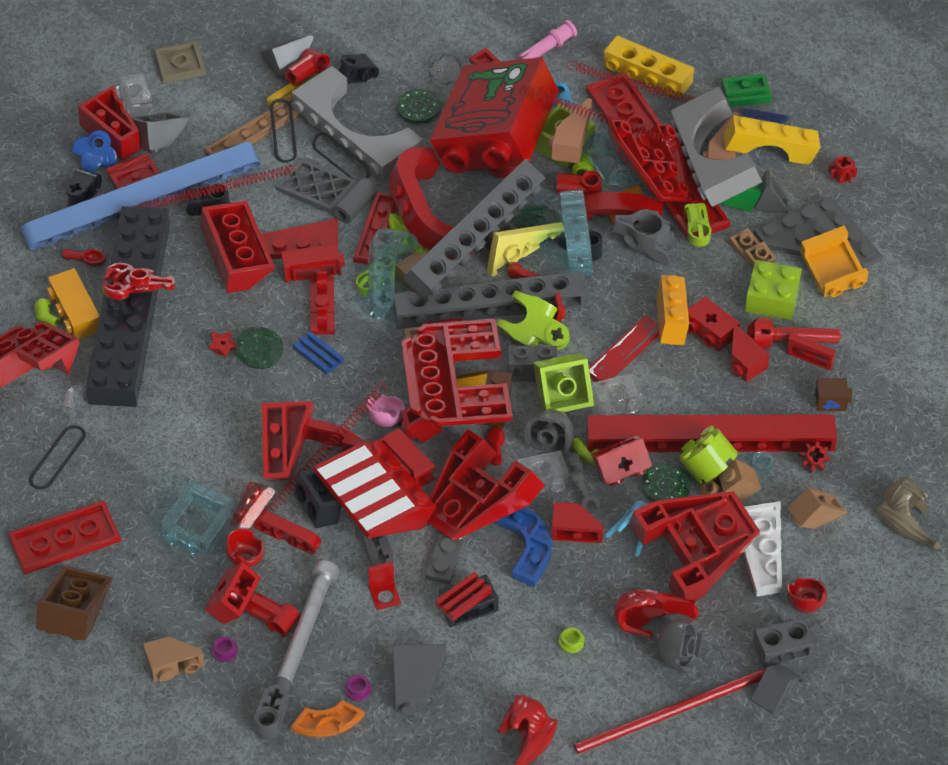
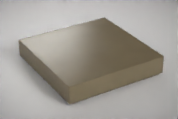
(179, 62)

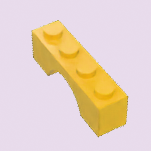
(747, 134)

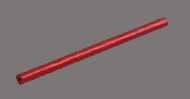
(669, 711)

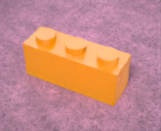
(73, 303)
(672, 310)

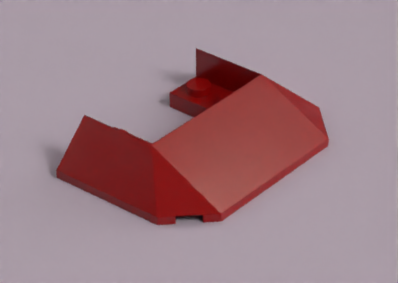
(35, 347)
(432, 375)

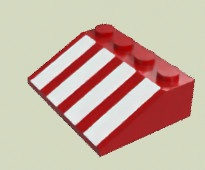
(376, 490)

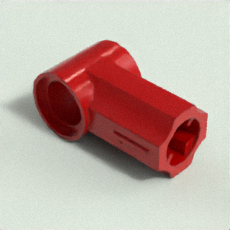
(309, 64)
(589, 181)
(276, 616)

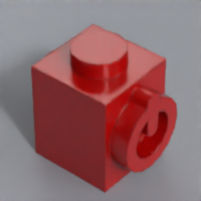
(418, 427)

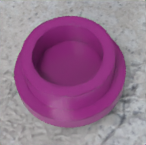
(224, 649)
(358, 688)

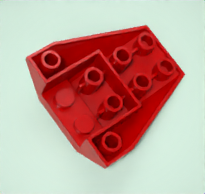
(655, 164)

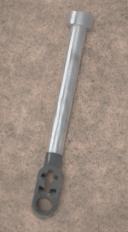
(324, 575)

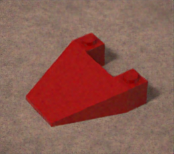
(470, 497)
(704, 533)

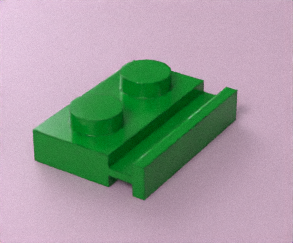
(746, 90)

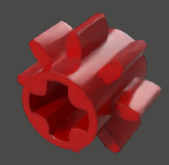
(842, 169)
(808, 459)

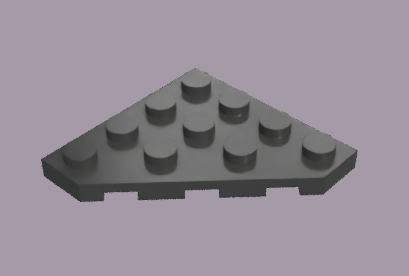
(815, 219)

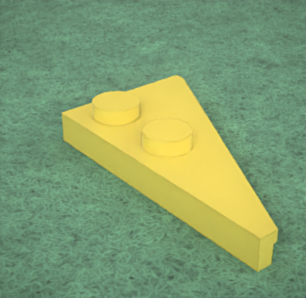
(518, 243)

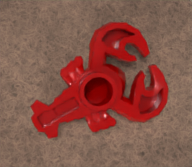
(133, 281)

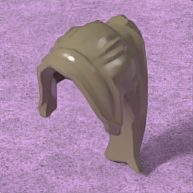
(897, 514)

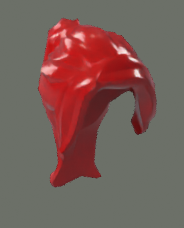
(640, 606)
(533, 726)

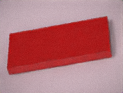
(64, 537)

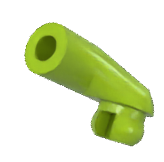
(42, 312)
(583, 452)

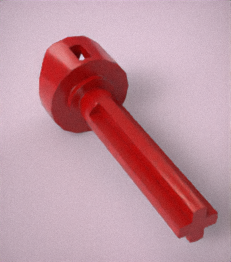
(770, 333)

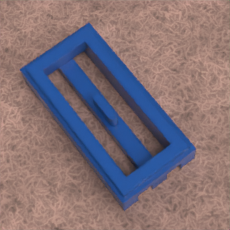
(298, 347)

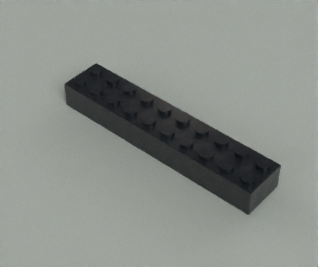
(127, 323)

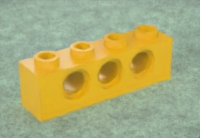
(648, 66)

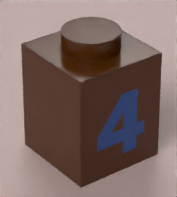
(832, 394)

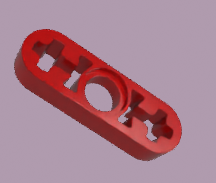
(286, 530)

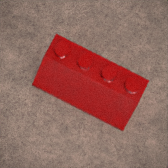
(236, 245)

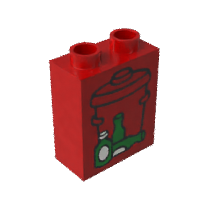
(488, 120)

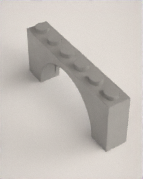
(316, 102)
(717, 177)

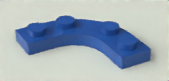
(537, 544)

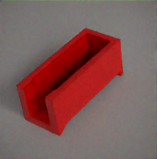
(305, 262)
(410, 457)

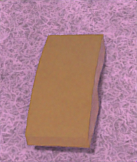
(750, 249)

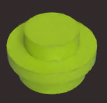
(571, 640)

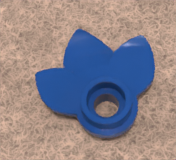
(93, 154)

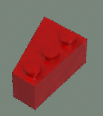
(108, 114)
(283, 437)

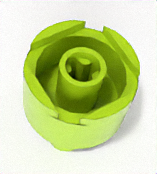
(707, 455)

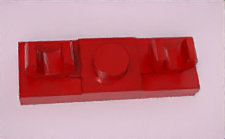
(322, 304)

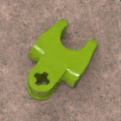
(537, 325)

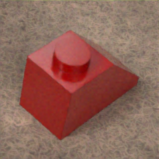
(747, 356)
(575, 524)

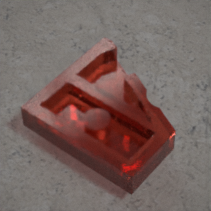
(251, 505)

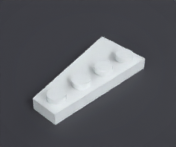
(764, 553)

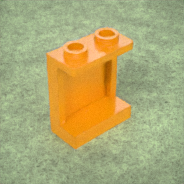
(833, 262)

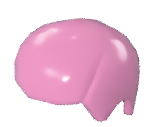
(383, 406)

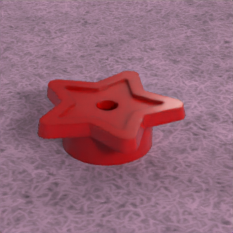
(219, 348)

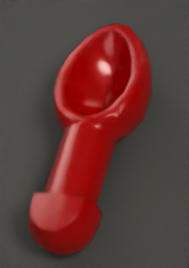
(91, 256)
(496, 439)

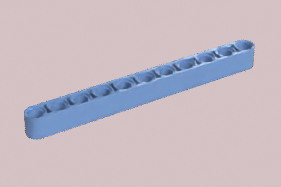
(108, 206)

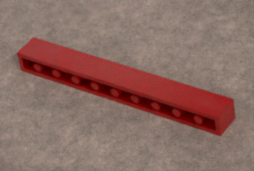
(744, 431)

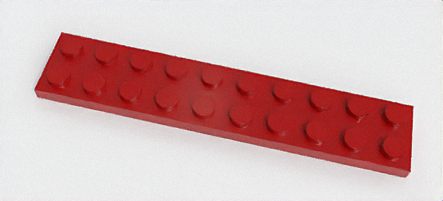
(629, 105)

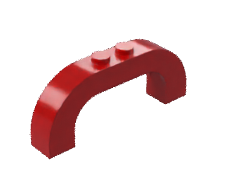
(409, 198)

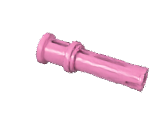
(554, 39)

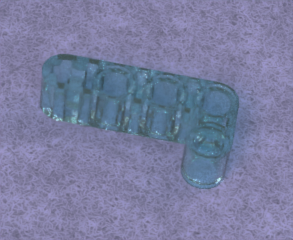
(576, 232)
(387, 254)

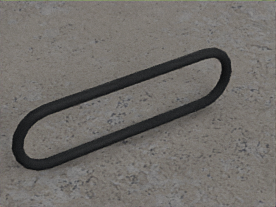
(274, 131)
(342, 147)
(64, 463)

